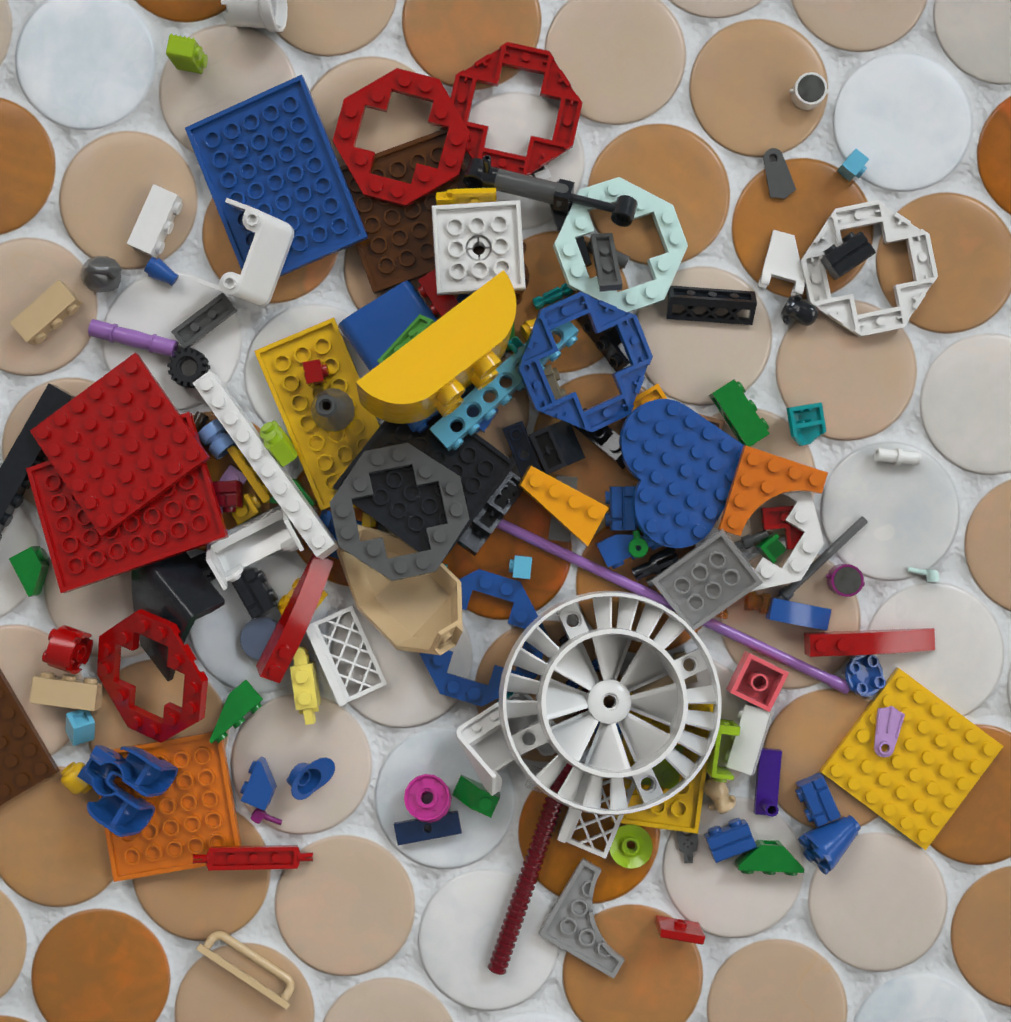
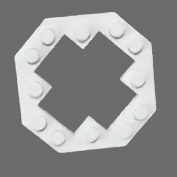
(907, 295)
(804, 518)

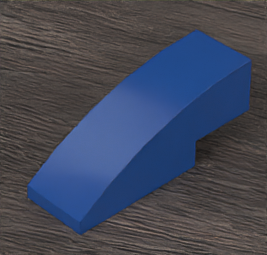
(798, 614)

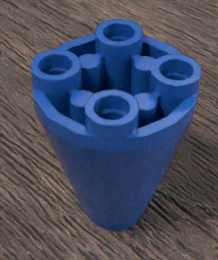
(829, 842)

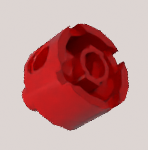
(68, 649)

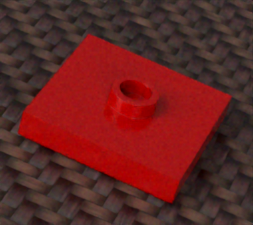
(679, 930)

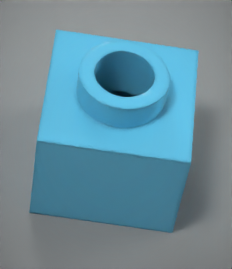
(853, 165)
(521, 566)

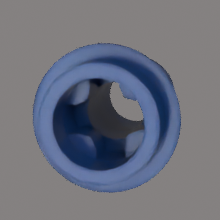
(160, 271)

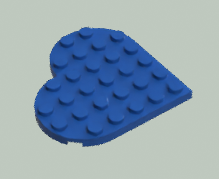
(681, 471)

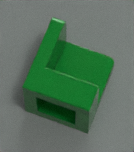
(771, 547)

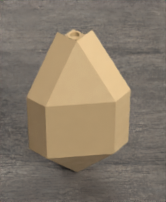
(411, 612)

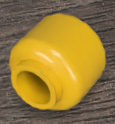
(71, 781)

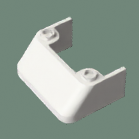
(263, 260)
(251, 543)

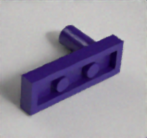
(767, 782)

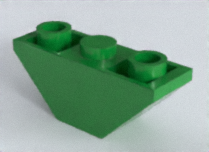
(769, 858)

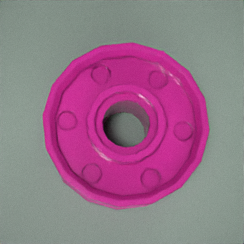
(414, 798)

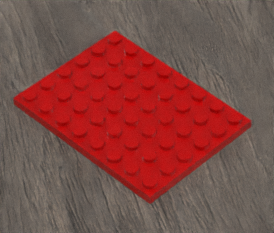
(168, 526)

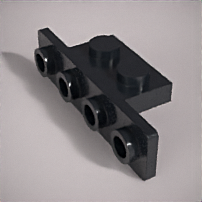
(606, 342)

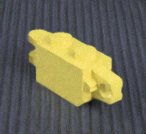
(305, 685)

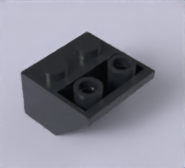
(556, 446)

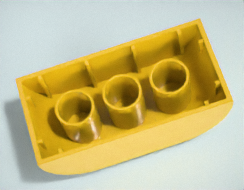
(444, 358)

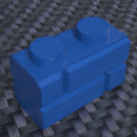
(621, 513)
(817, 800)
(730, 839)

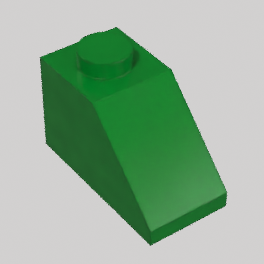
(31, 569)
(475, 796)

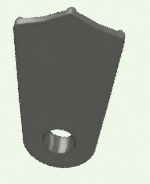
(777, 174)

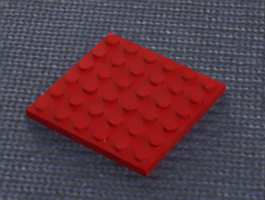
(119, 444)

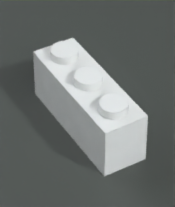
(155, 221)
(749, 744)

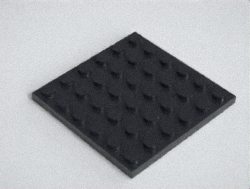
(412, 509)

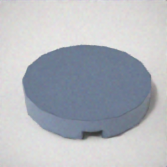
(256, 636)

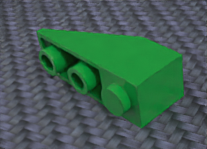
(238, 704)

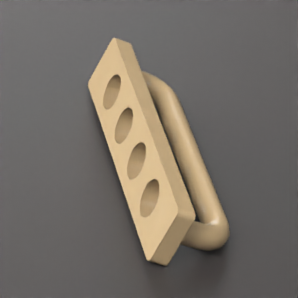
(255, 957)

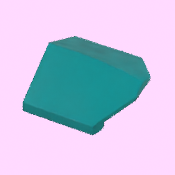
(806, 423)

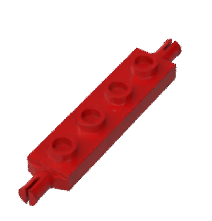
(252, 857)

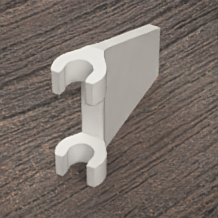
(783, 262)

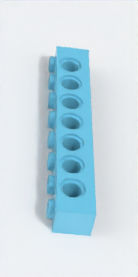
(442, 428)

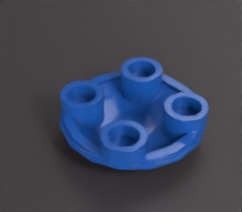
(864, 675)

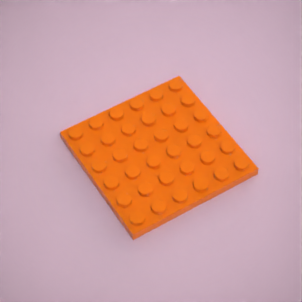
(187, 817)

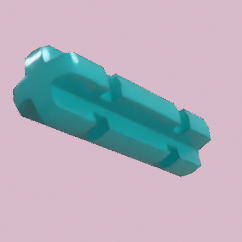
(551, 296)

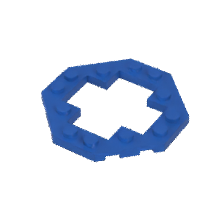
(543, 344)
(521, 616)

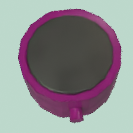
(845, 580)

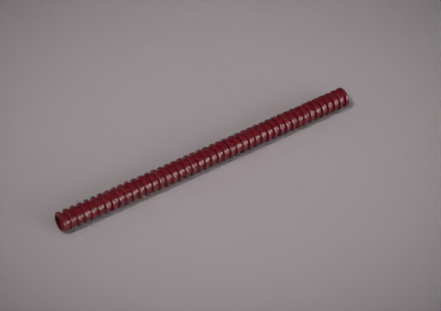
(528, 877)

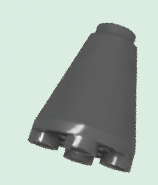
(339, 414)

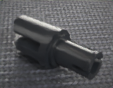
(657, 563)

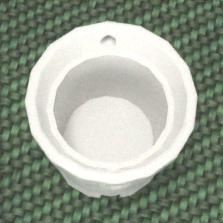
(256, 14)

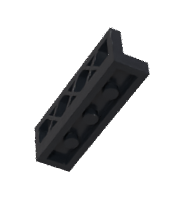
(708, 297)

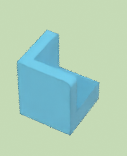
(80, 726)

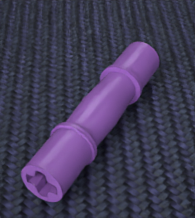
(132, 338)

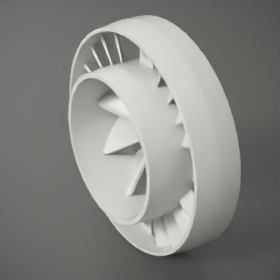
(607, 754)

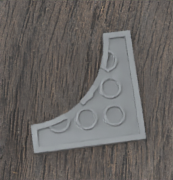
(573, 922)

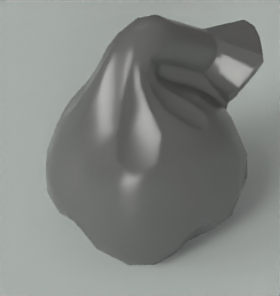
(101, 274)

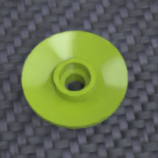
(635, 856)

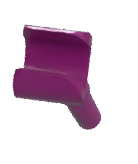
(258, 815)

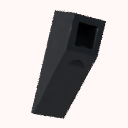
(606, 441)

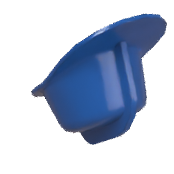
(308, 778)

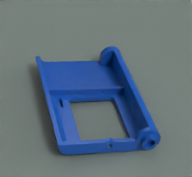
(381, 323)

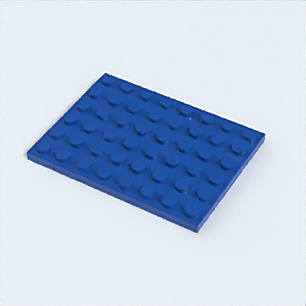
(279, 161)

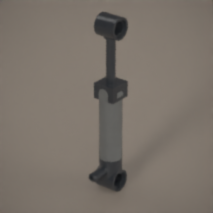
(560, 194)

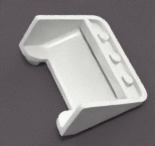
(486, 746)

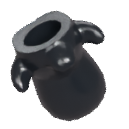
(800, 311)

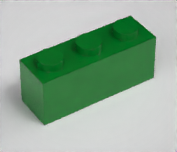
(740, 413)

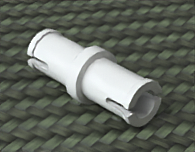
(897, 456)

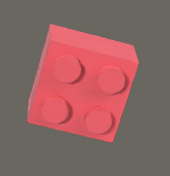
(757, 681)

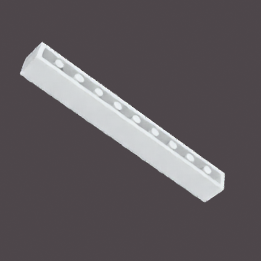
(264, 464)

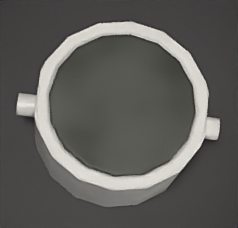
(809, 91)

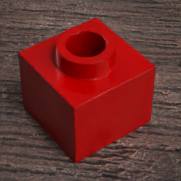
(315, 372)

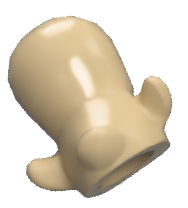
(719, 795)

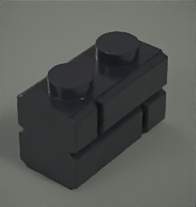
(848, 255)
(255, 592)

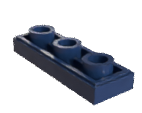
(519, 441)
(414, 830)

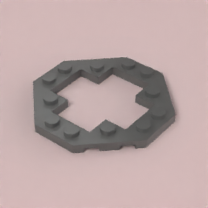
(373, 551)

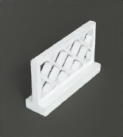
(328, 665)
(572, 817)

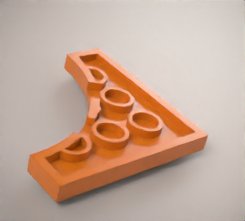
(760, 478)

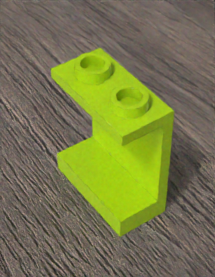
(719, 773)

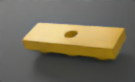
(250, 474)

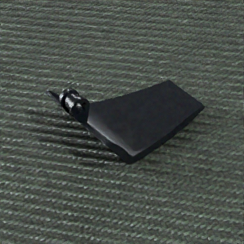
(177, 592)

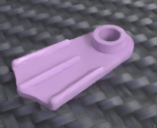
(887, 729)

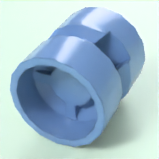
(215, 436)

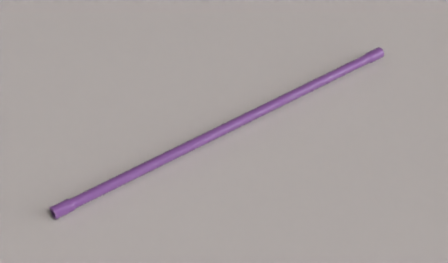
(831, 680)

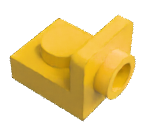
(250, 509)

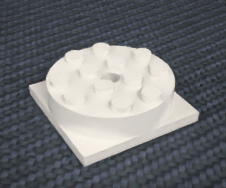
(469, 225)

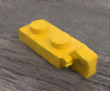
(466, 195)

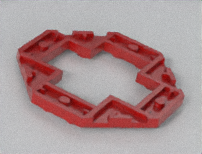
(554, 86)
(377, 97)
(179, 658)

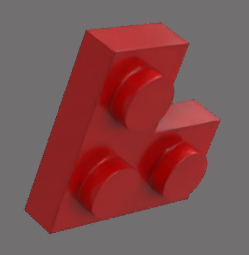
(775, 519)

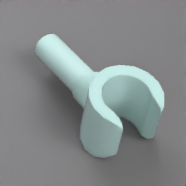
(931, 575)

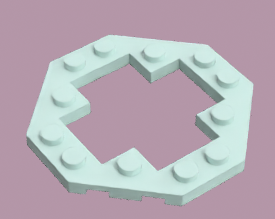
(662, 267)

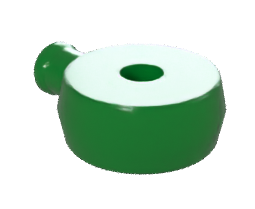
(637, 541)

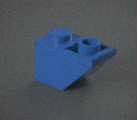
(261, 785)

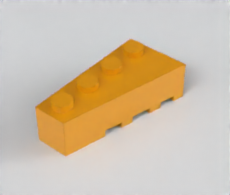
(568, 506)

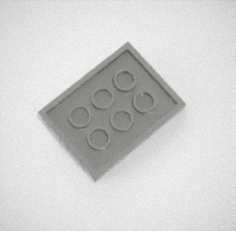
(707, 580)

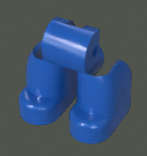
(140, 770)

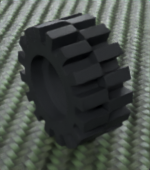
(176, 364)

